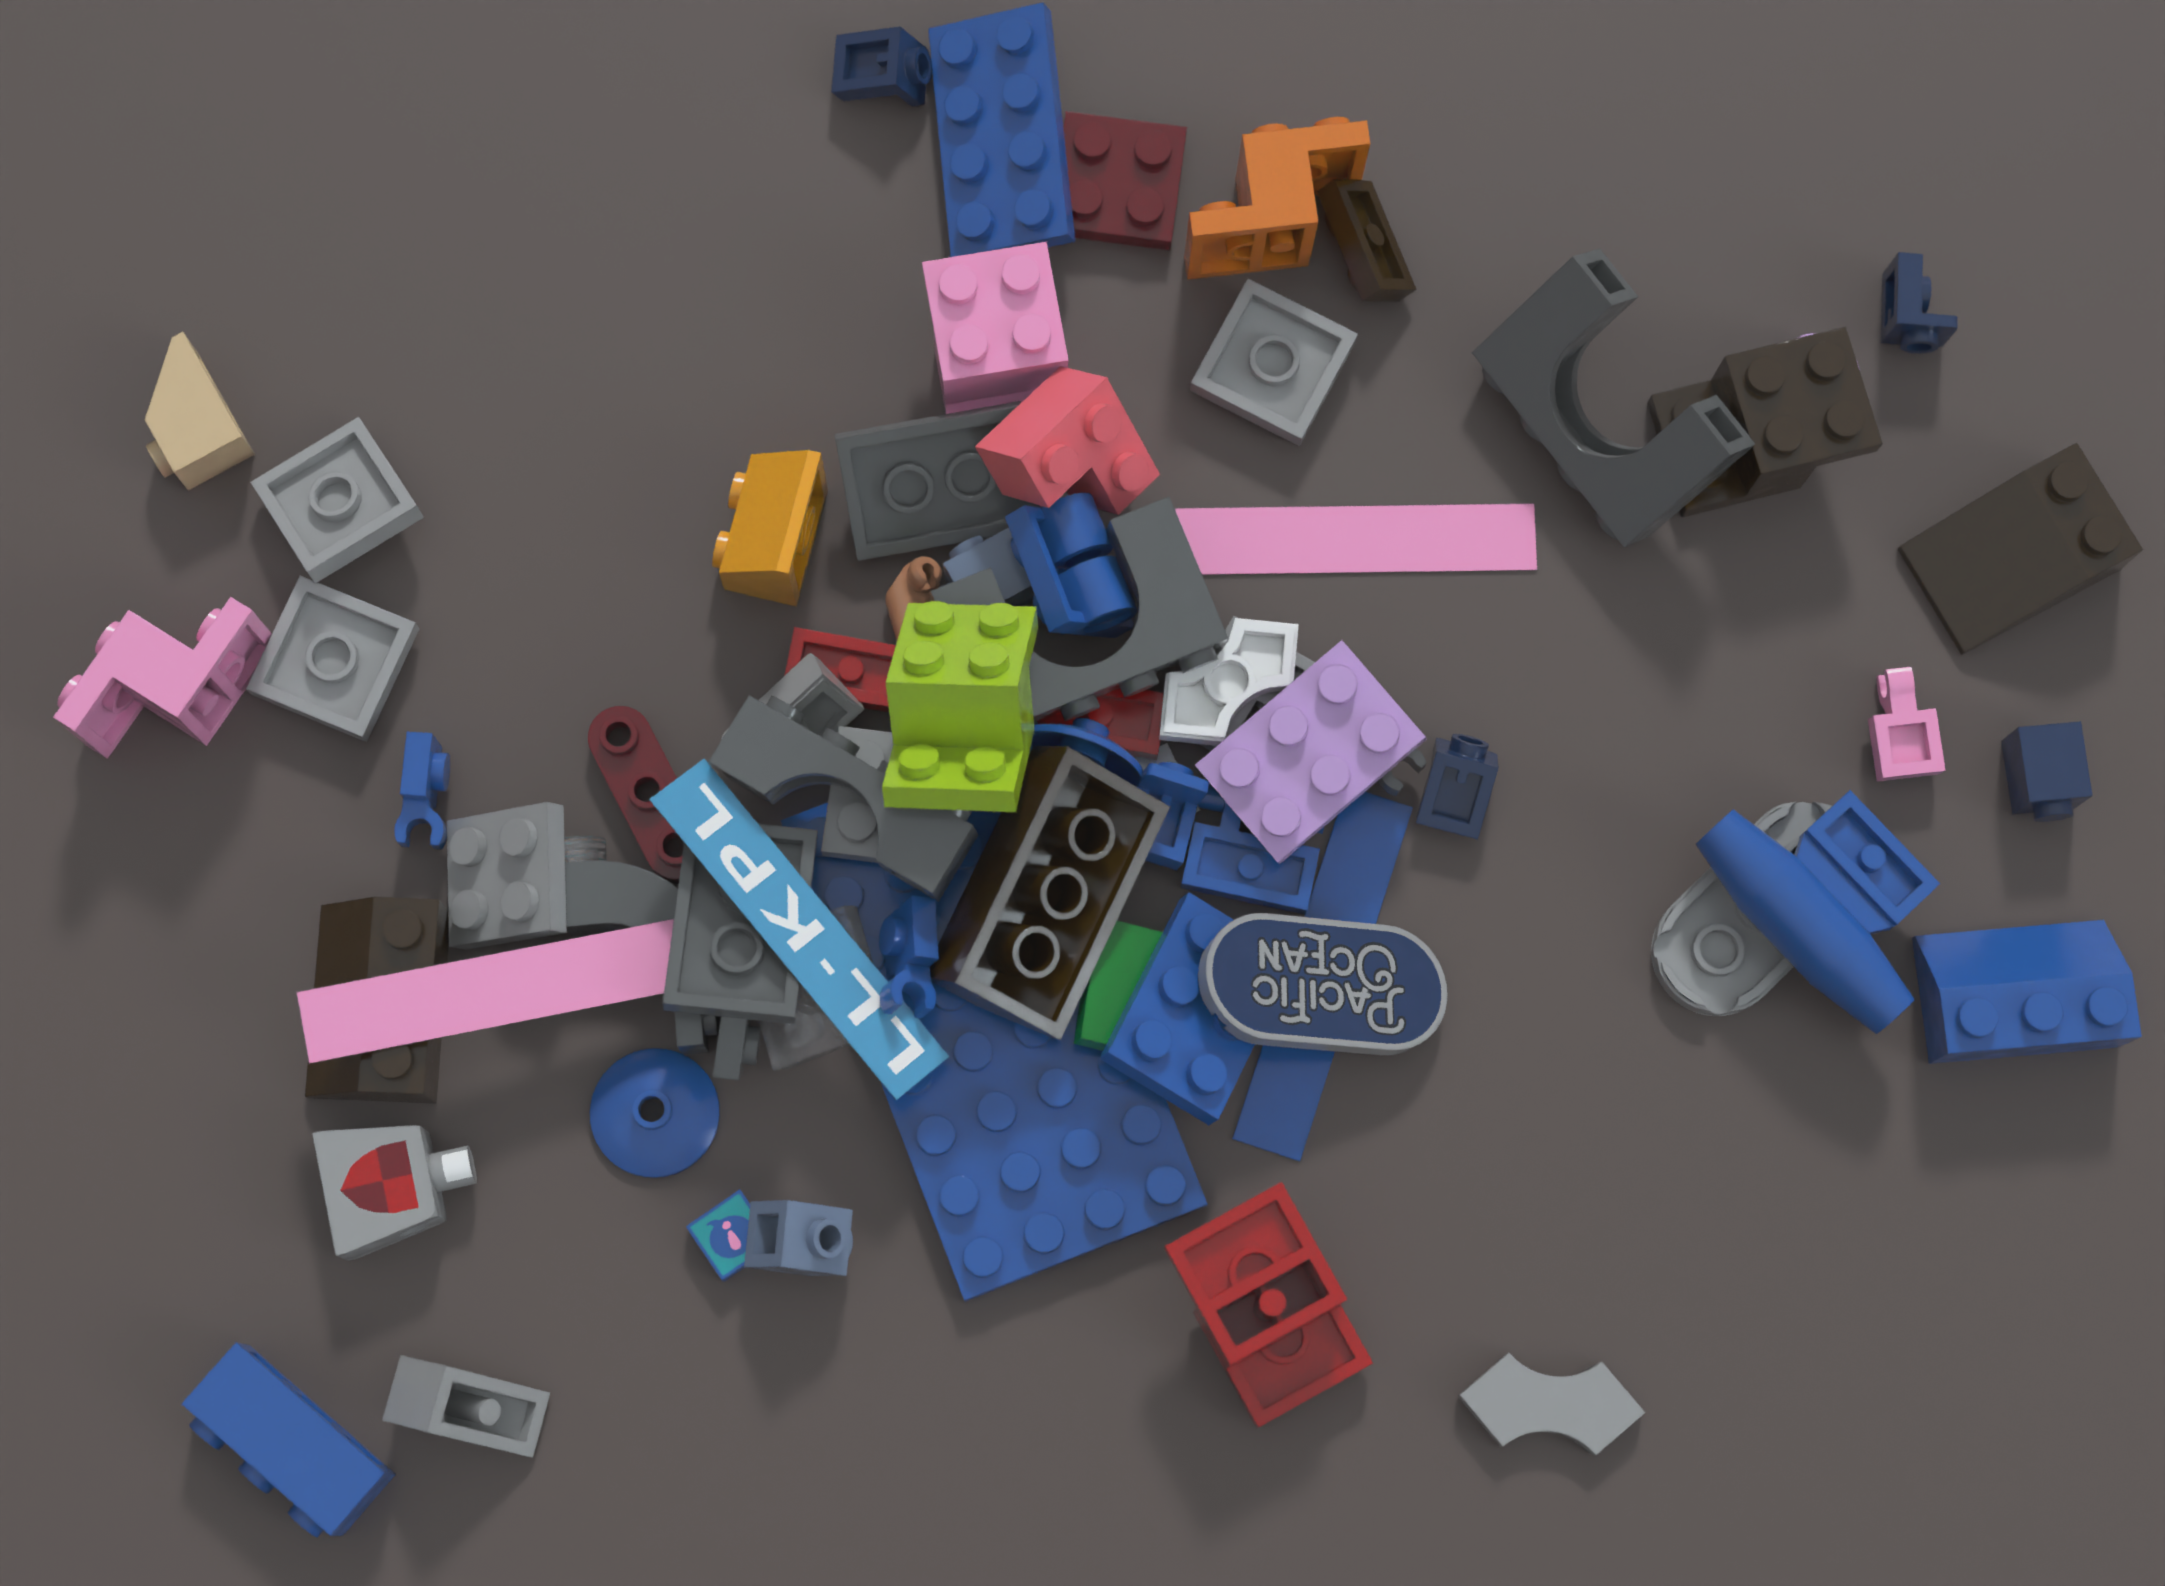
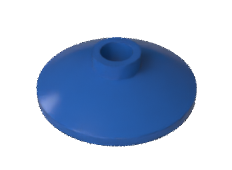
(1092, 742)
(678, 1136)

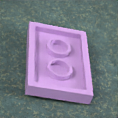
(1310, 752)

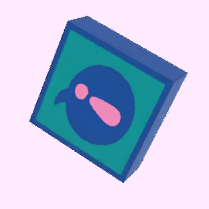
(723, 1234)

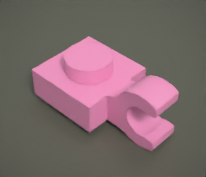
(1904, 738)

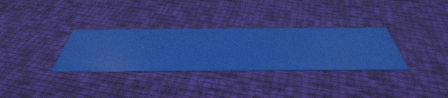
(1350, 889)

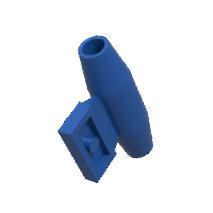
(1827, 900)

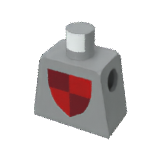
(385, 1184)

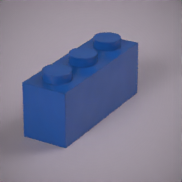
(286, 1442)

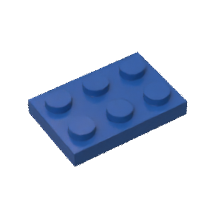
(1166, 1029)

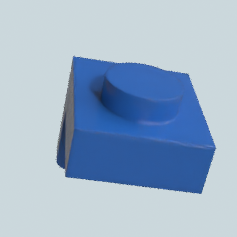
(1182, 792)

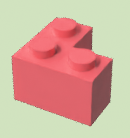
(1069, 440)

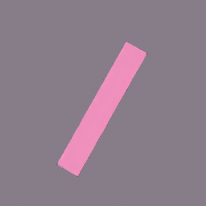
(1361, 538)
(485, 991)

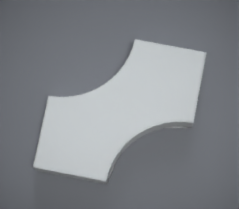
(1251, 664)

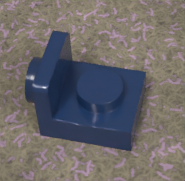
(881, 65)
(1904, 308)
(1458, 785)

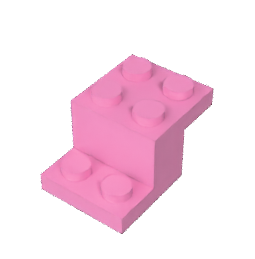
(994, 325)
(153, 670)

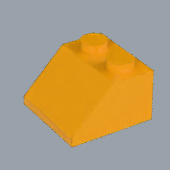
(772, 525)

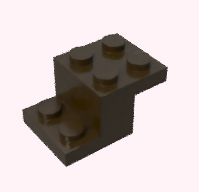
(1795, 402)

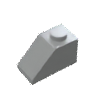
(466, 1406)

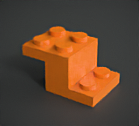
(1276, 198)

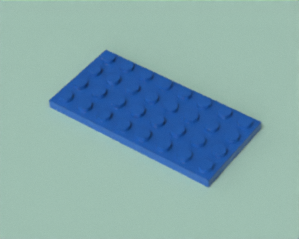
(1017, 1135)

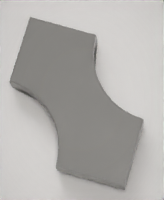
(1583, 1407)

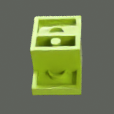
(960, 707)

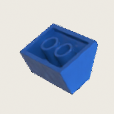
(2024, 991)

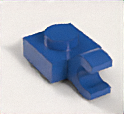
(423, 775)
(909, 949)

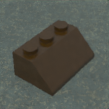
(369, 941)

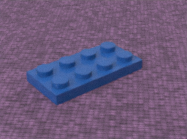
(1001, 131)

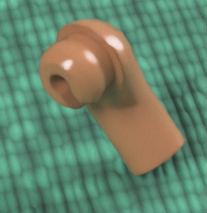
(911, 586)

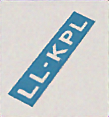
(798, 927)

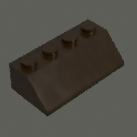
(1048, 891)

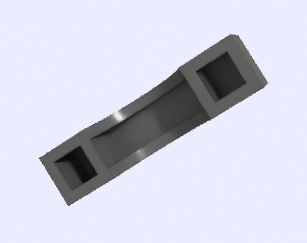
(777, 755)

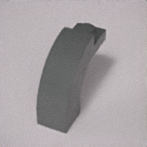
(621, 896)

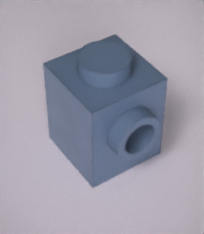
(995, 552)
(798, 1238)

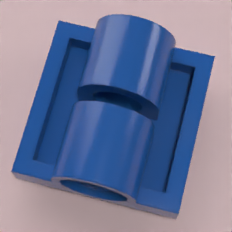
(1069, 568)

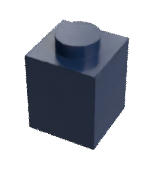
(2047, 770)

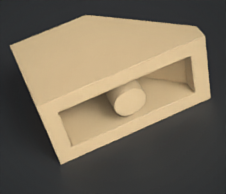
(191, 420)

